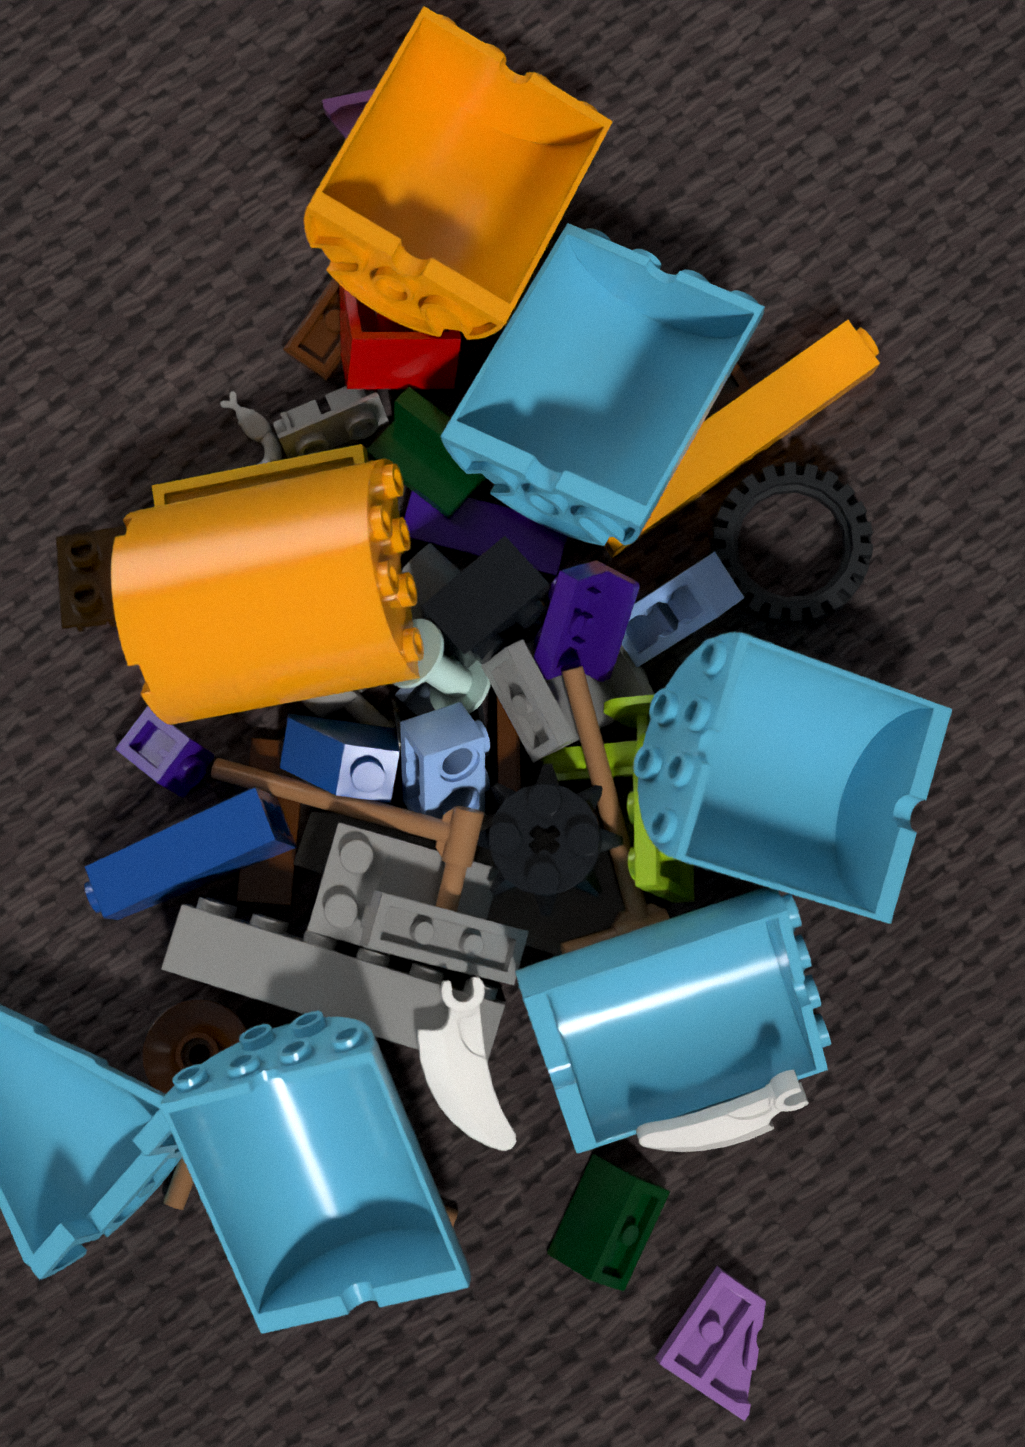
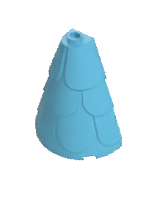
(74, 1144)

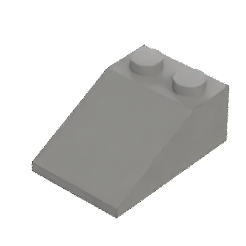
(371, 862)

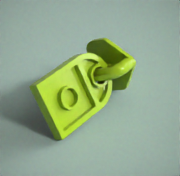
(646, 863)

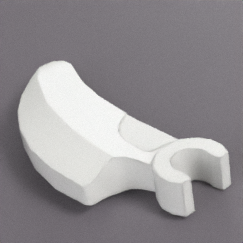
(459, 1072)
(728, 1121)

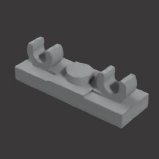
(442, 937)

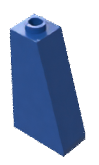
(189, 855)

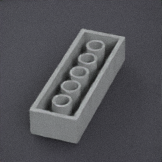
(314, 974)

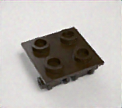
(86, 578)

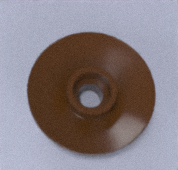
(180, 1031)

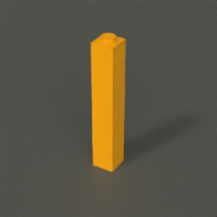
(765, 416)

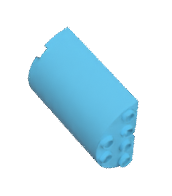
(599, 387)
(788, 773)
(676, 1016)
(313, 1173)

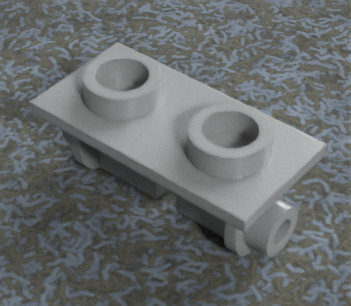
(352, 416)

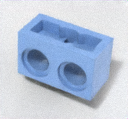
(679, 609)
(444, 761)

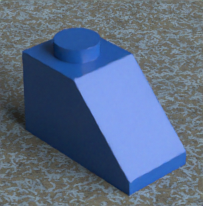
(341, 756)

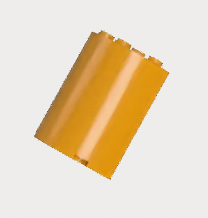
(451, 183)
(268, 593)

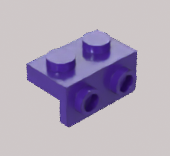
(585, 621)

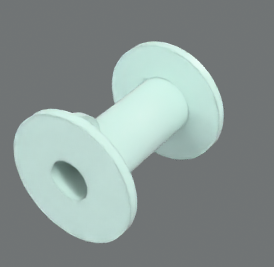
(446, 676)

